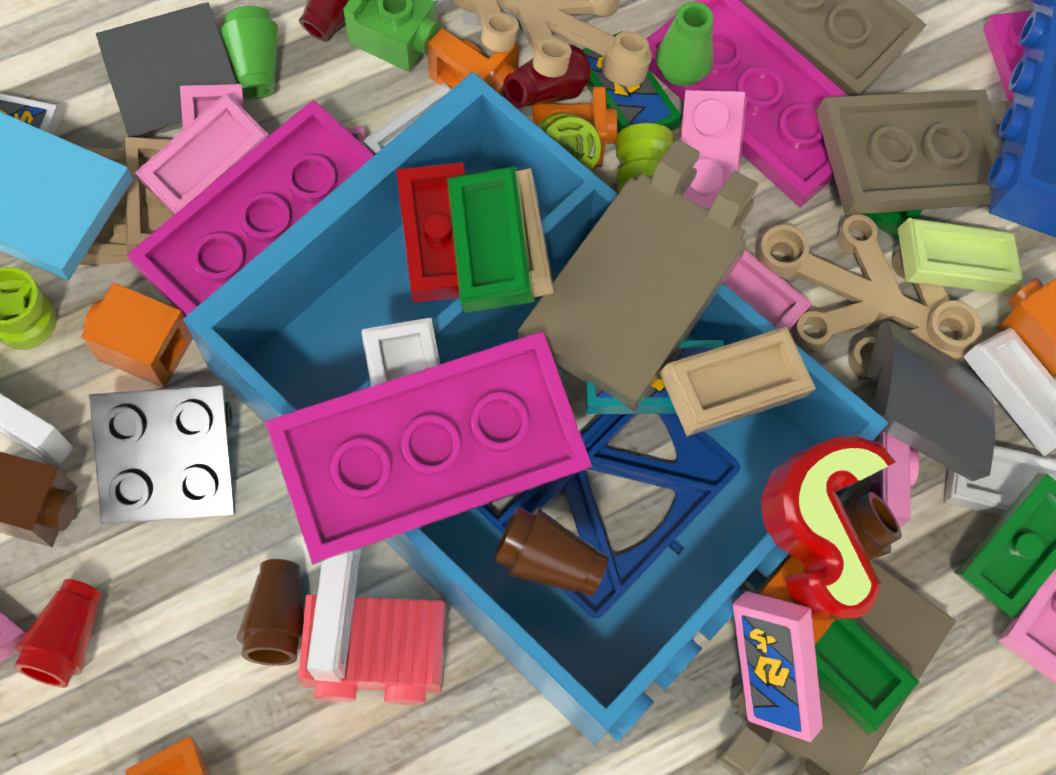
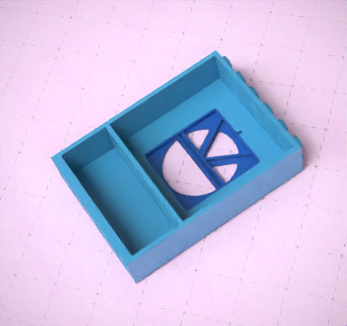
(292, 338)

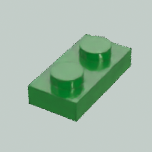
(1017, 550)

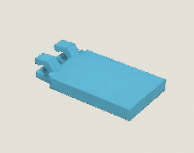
(53, 196)

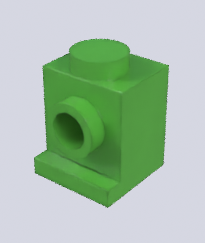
(392, 28)

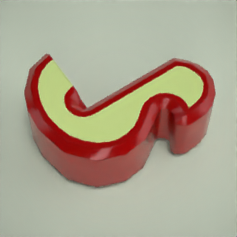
(813, 527)

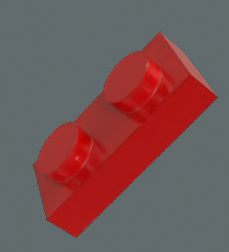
(429, 231)

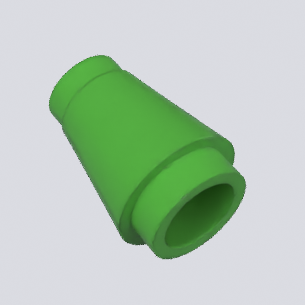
(688, 47)
(252, 49)

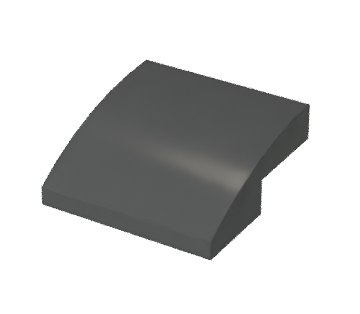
(155, 58)
(933, 402)

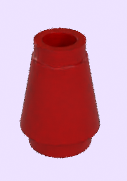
(59, 636)

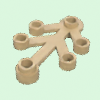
(625, 56)
(875, 297)

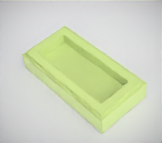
(960, 256)

